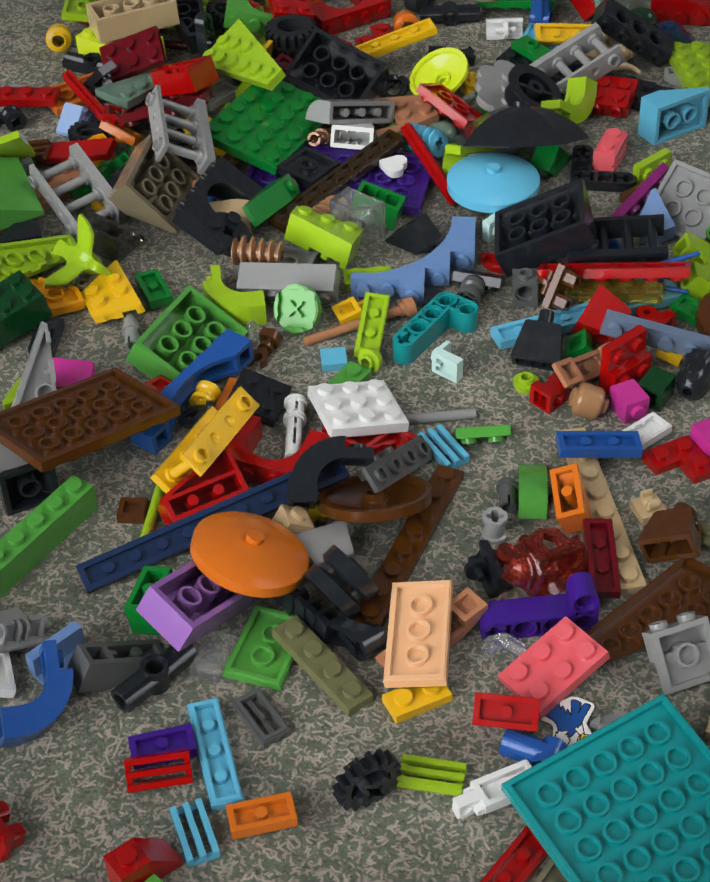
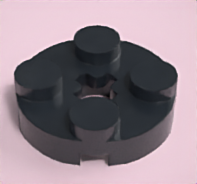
(227, 222)

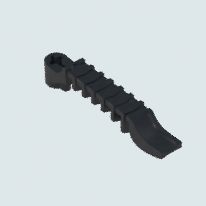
(360, 639)

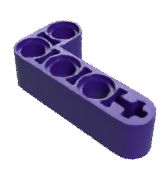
(539, 614)

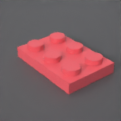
(554, 665)

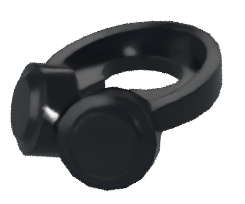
(394, 79)
(201, 409)

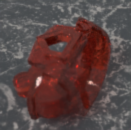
(538, 568)

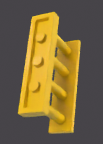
(205, 440)

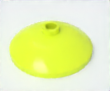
(441, 65)

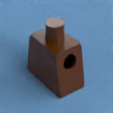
(671, 535)

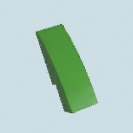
(532, 491)

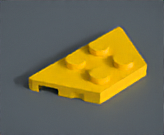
(111, 296)

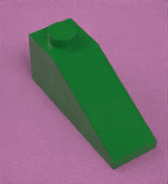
(271, 199)

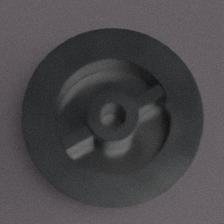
(530, 85)

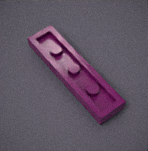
(632, 204)

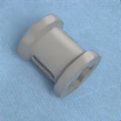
(494, 521)

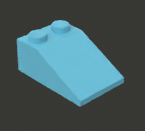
(672, 113)

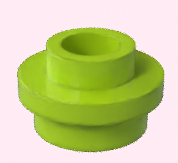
(370, 358)
(523, 381)

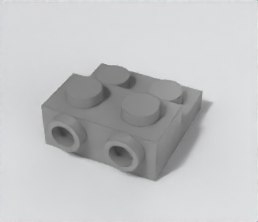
(680, 651)

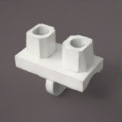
(504, 28)

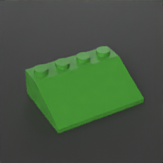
(17, 195)
(180, 335)

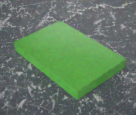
(257, 654)

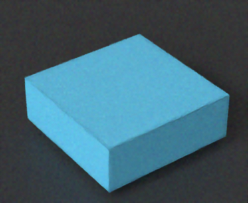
(333, 359)

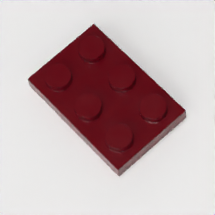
(135, 54)

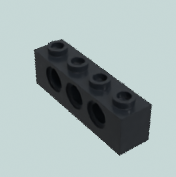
(633, 32)

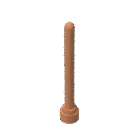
(405, 308)

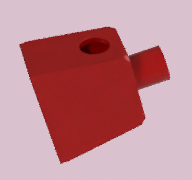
(595, 312)

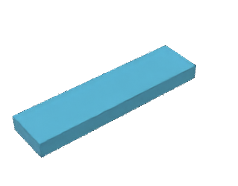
(215, 754)

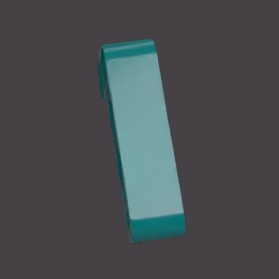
(431, 322)

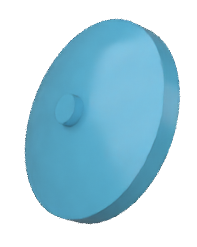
(492, 181)

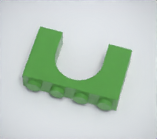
(250, 17)

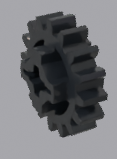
(366, 779)

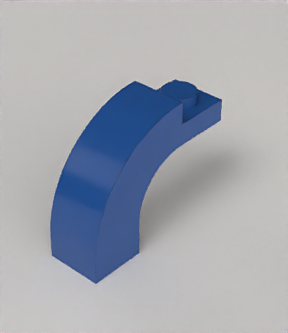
(31, 720)

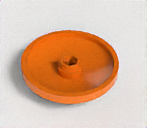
(249, 554)

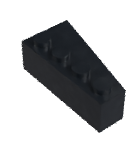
(187, 11)

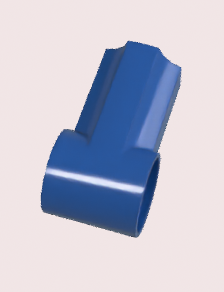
(540, 12)
(524, 746)

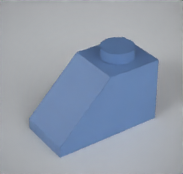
(653, 206)

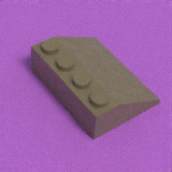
(152, 188)

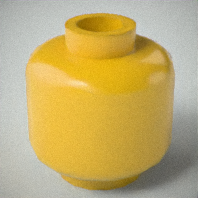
(56, 43)

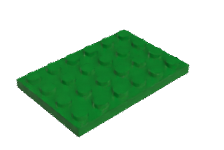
(265, 125)

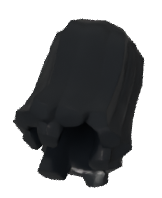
(694, 375)

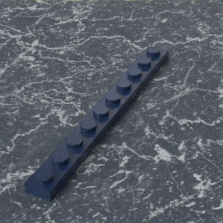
(177, 536)

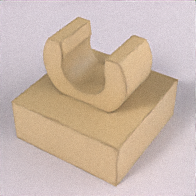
(646, 505)

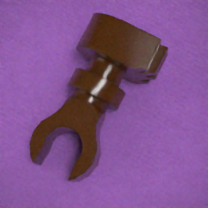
(270, 340)

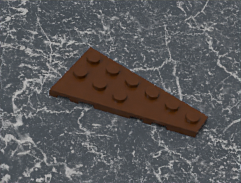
(675, 591)

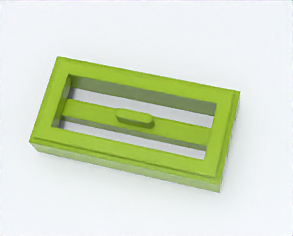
(432, 770)

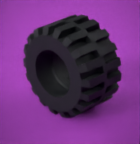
(288, 33)

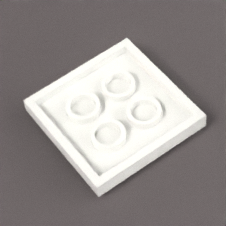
(357, 408)

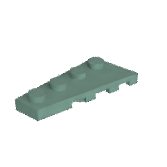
(127, 91)

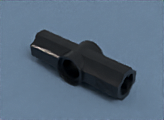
(462, 13)
(82, 63)
(152, 677)

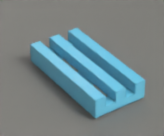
(447, 445)
(187, 811)

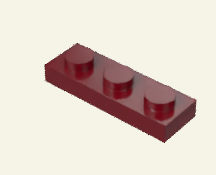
(602, 557)

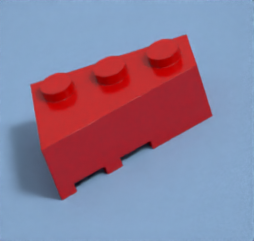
(185, 76)

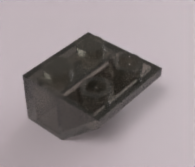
(112, 239)

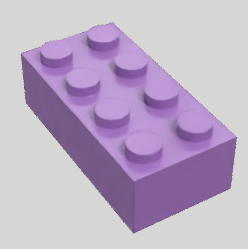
(189, 606)

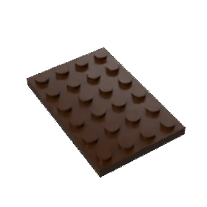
(82, 418)

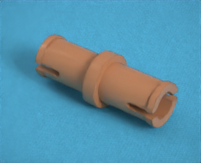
(320, 136)

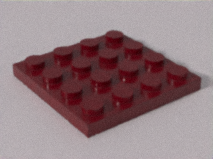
(139, 113)

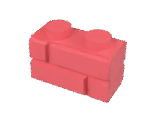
(610, 150)

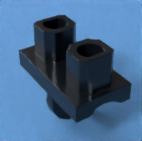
(487, 570)

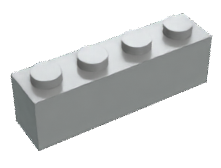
(275, 276)

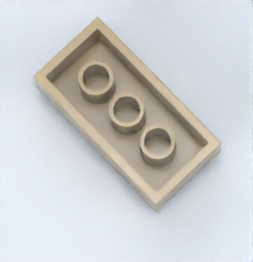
(122, 18)

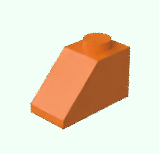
(570, 497)

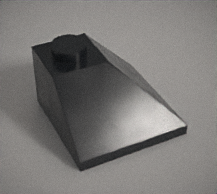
(25, 488)

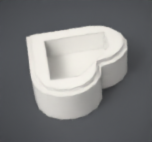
(394, 165)

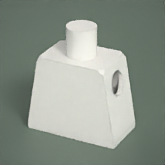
(351, 135)

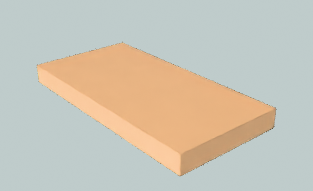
(418, 634)

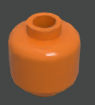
(403, 17)

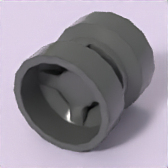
(472, 289)

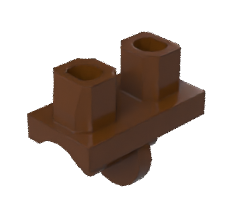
(555, 286)

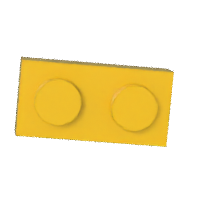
(412, 701)

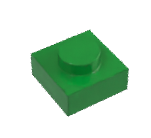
(578, 344)

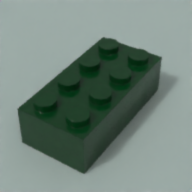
(20, 307)

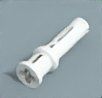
(300, 421)

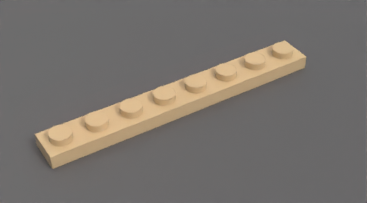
(603, 507)

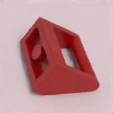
(506, 711)

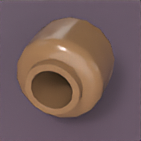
(588, 401)

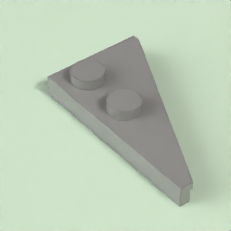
(39, 371)

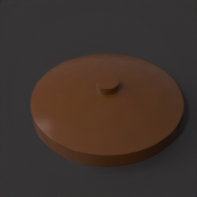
(358, 503)

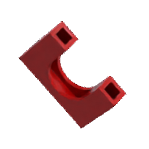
(342, 19)
(258, 469)

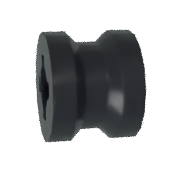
(13, 112)

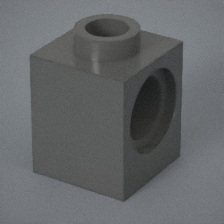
(525, 287)

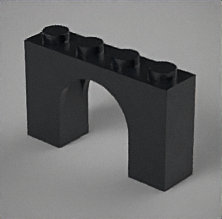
(222, 181)

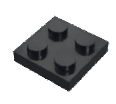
(307, 166)
(266, 392)

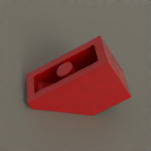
(140, 859)

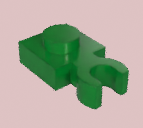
(115, 163)

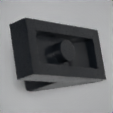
(100, 77)

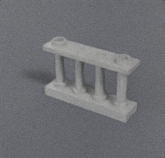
(575, 49)
(197, 125)
(88, 175)

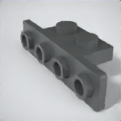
(395, 464)

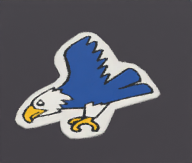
(570, 719)

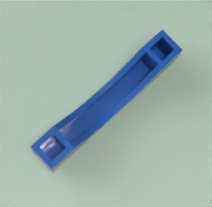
(221, 359)

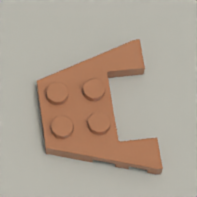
(410, 109)

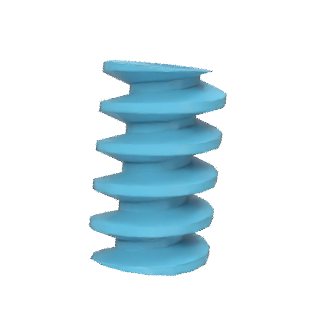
(432, 137)

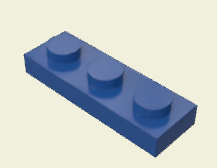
(599, 444)

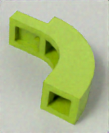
(578, 100)
(239, 305)

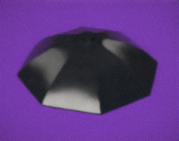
(520, 127)

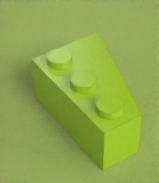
(324, 234)

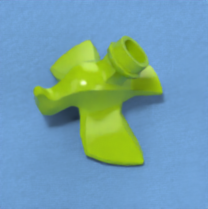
(78, 257)

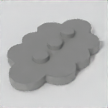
(492, 84)

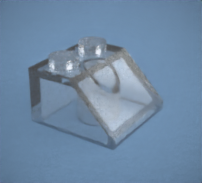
(362, 210)

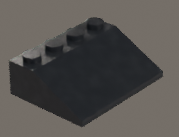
(335, 69)
(544, 227)

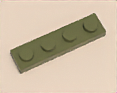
(322, 665)

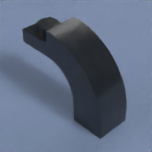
(315, 460)

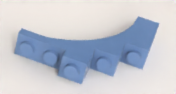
(432, 270)

